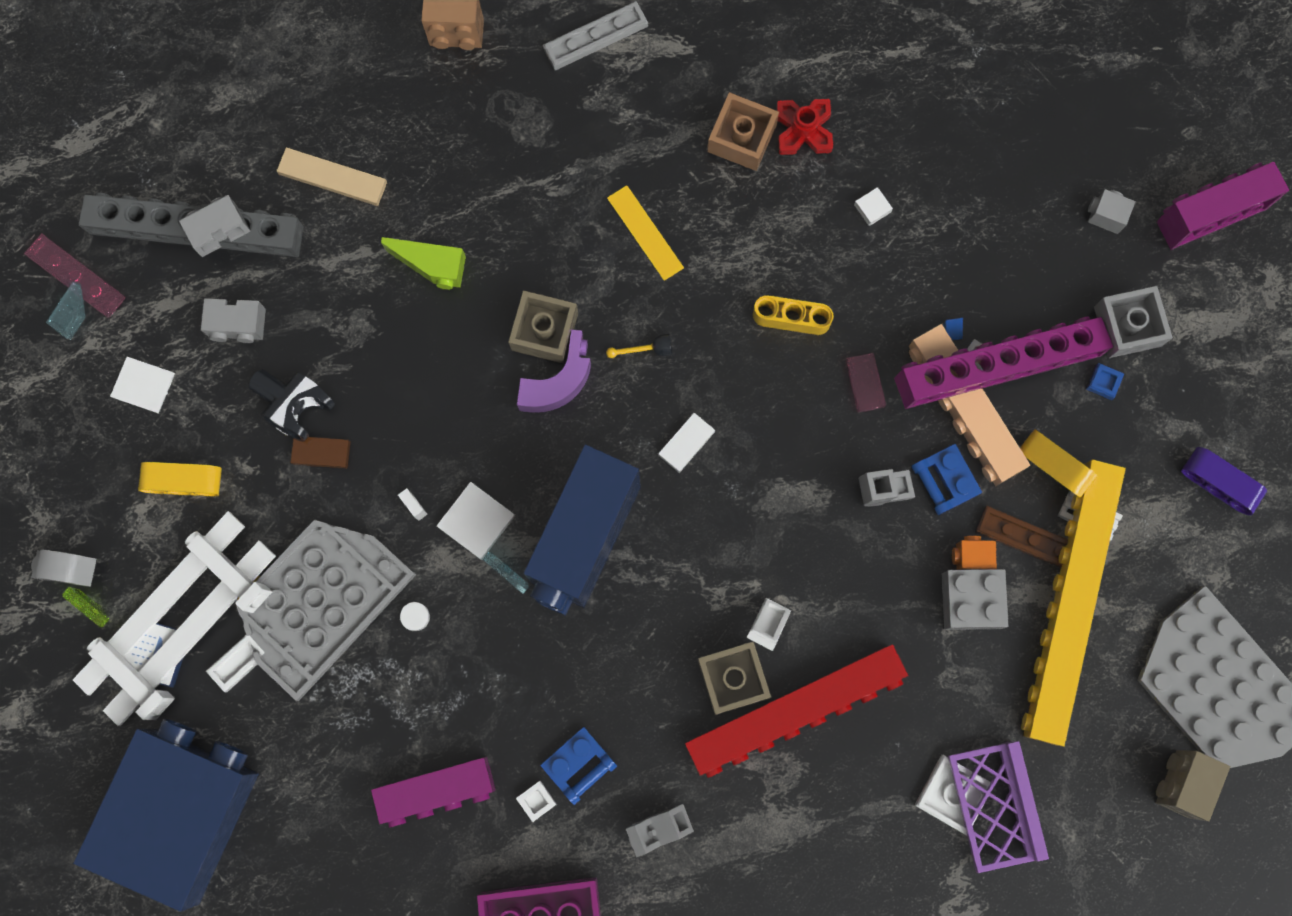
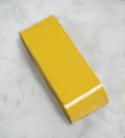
(805, 309)
(1058, 463)
(179, 479)

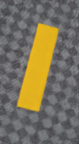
(645, 232)

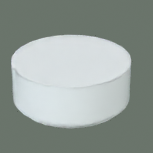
(414, 616)

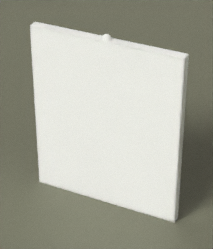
(142, 385)

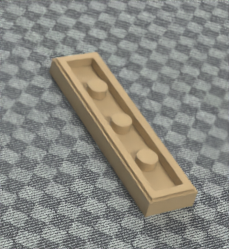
(332, 176)

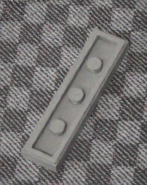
(595, 35)

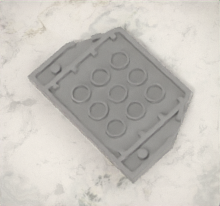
(320, 602)
(1218, 684)

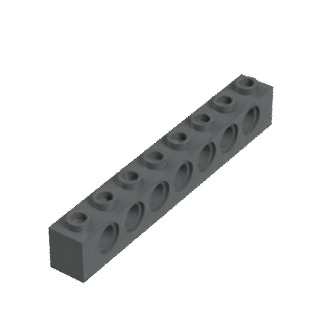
(98, 208)

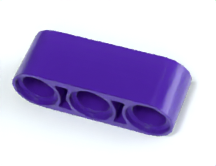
(1224, 481)

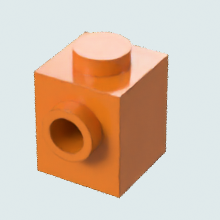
(974, 554)

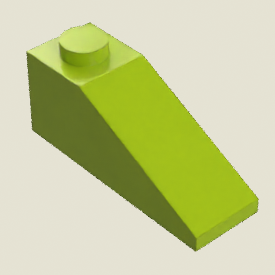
(435, 262)

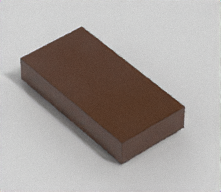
(321, 452)

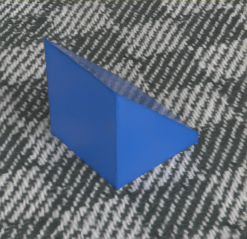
(954, 328)

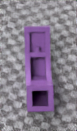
(562, 388)

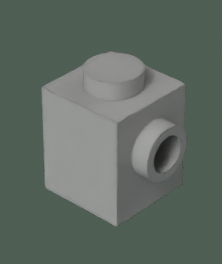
(1110, 210)

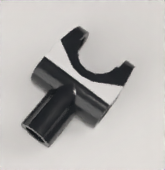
(288, 401)

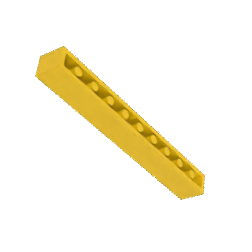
(1072, 607)

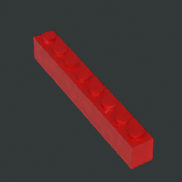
(796, 710)

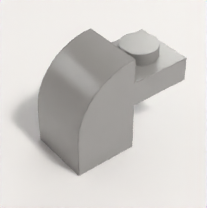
(885, 487)
(63, 567)
(659, 830)

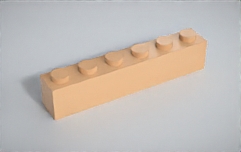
(973, 415)

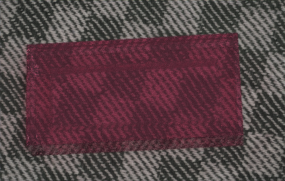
(865, 382)

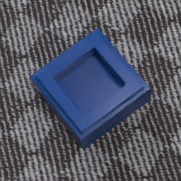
(1105, 381)

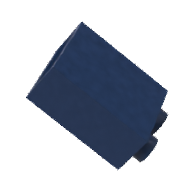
(582, 530)
(168, 815)

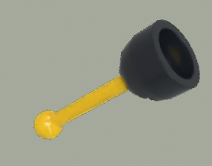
(660, 345)

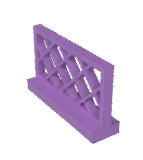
(1022, 800)

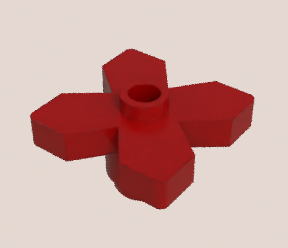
(804, 126)

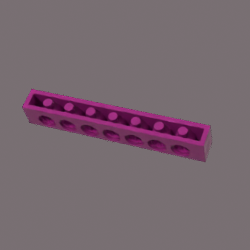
(916, 391)

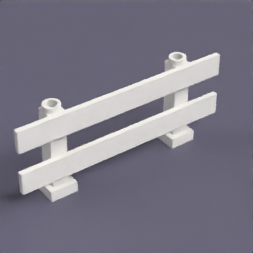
(235, 583)

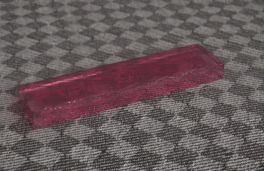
(69, 270)

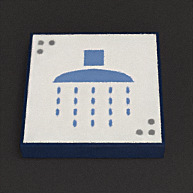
(148, 646)

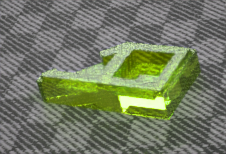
(86, 605)

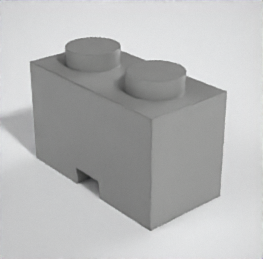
(214, 224)
(238, 321)

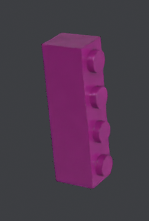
(433, 791)

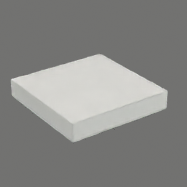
(476, 520)
(940, 795)

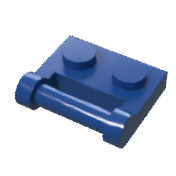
(954, 475)
(572, 758)

